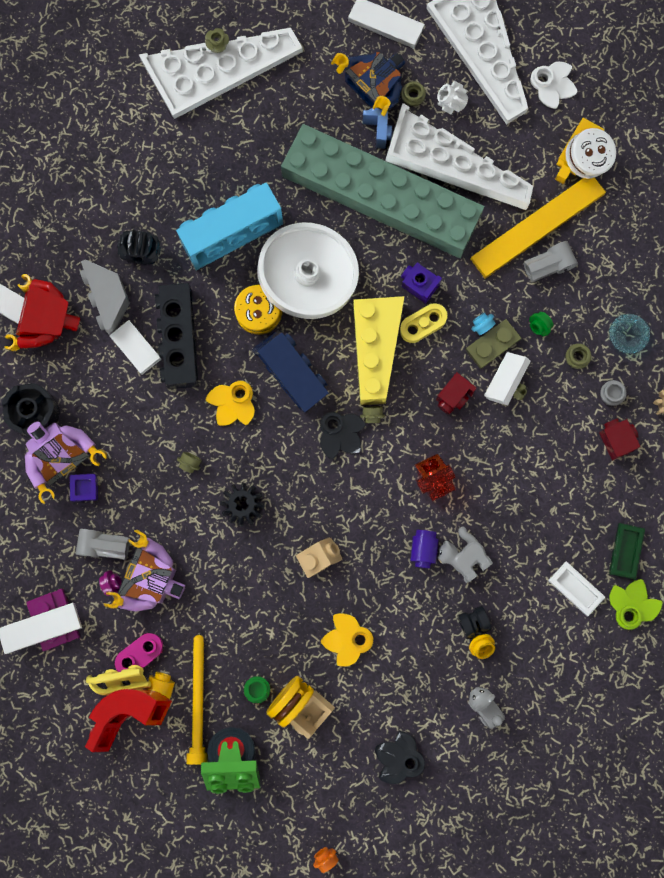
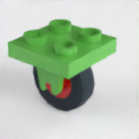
(231, 762)

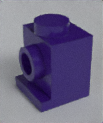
(423, 290)

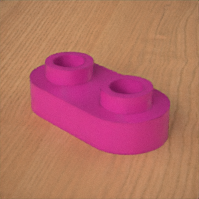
(137, 652)

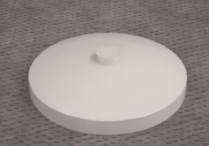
(307, 270)

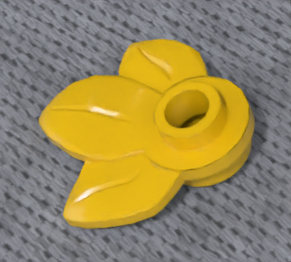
(229, 406)
(343, 639)

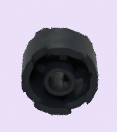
(20, 399)

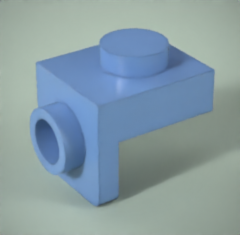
(384, 131)

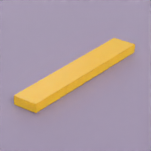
(537, 226)

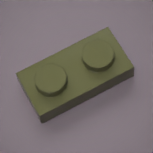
(493, 344)

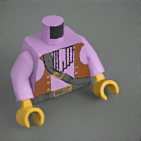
(55, 453)
(147, 578)

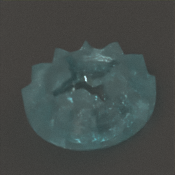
(639, 329)

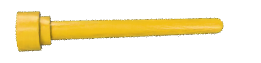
(197, 751)

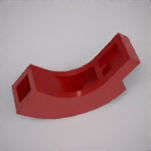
(110, 713)

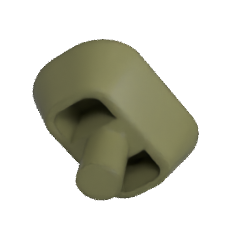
(520, 392)

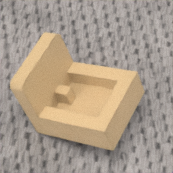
(319, 557)
(312, 715)

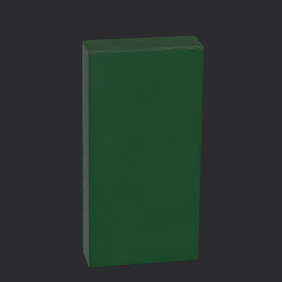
(626, 551)

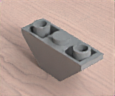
(106, 294)

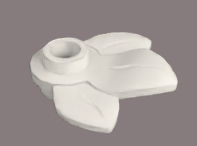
(557, 85)

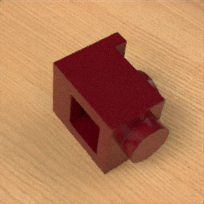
(454, 394)

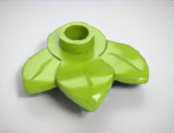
(635, 601)

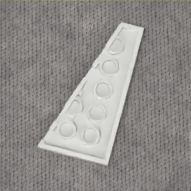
(483, 45)
(199, 75)
(447, 158)

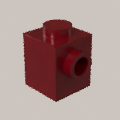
(619, 438)

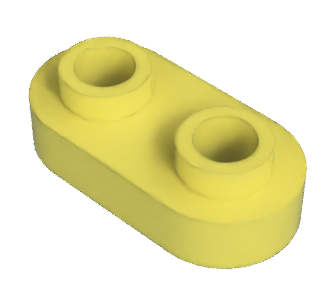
(422, 323)

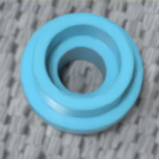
(483, 323)

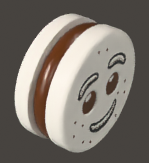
(590, 153)

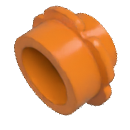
(325, 859)

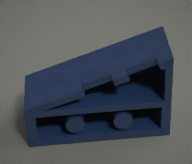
(291, 370)

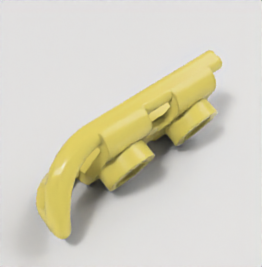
(113, 680)

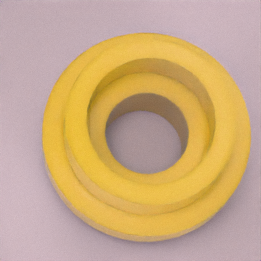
(482, 646)

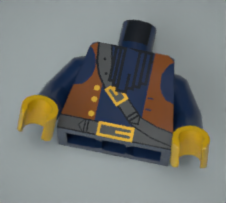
(373, 78)

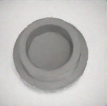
(613, 393)

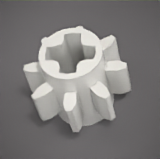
(452, 97)

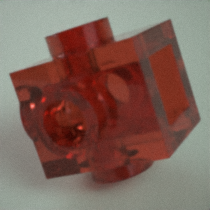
(435, 477)

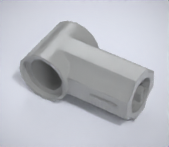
(554, 260)
(96, 544)

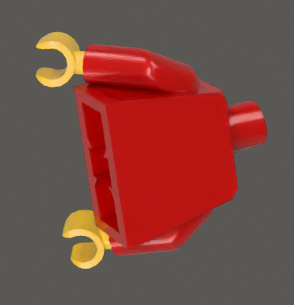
(41, 315)

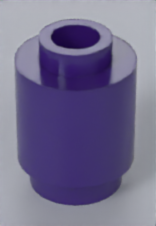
(424, 548)

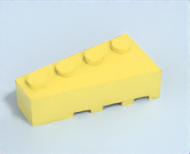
(376, 338)

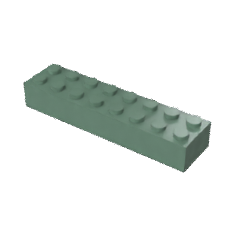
(381, 191)

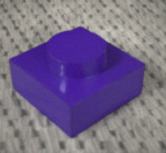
(83, 487)

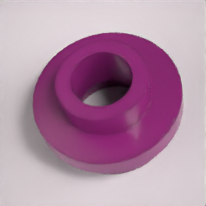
(110, 582)

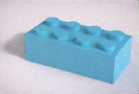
(230, 225)

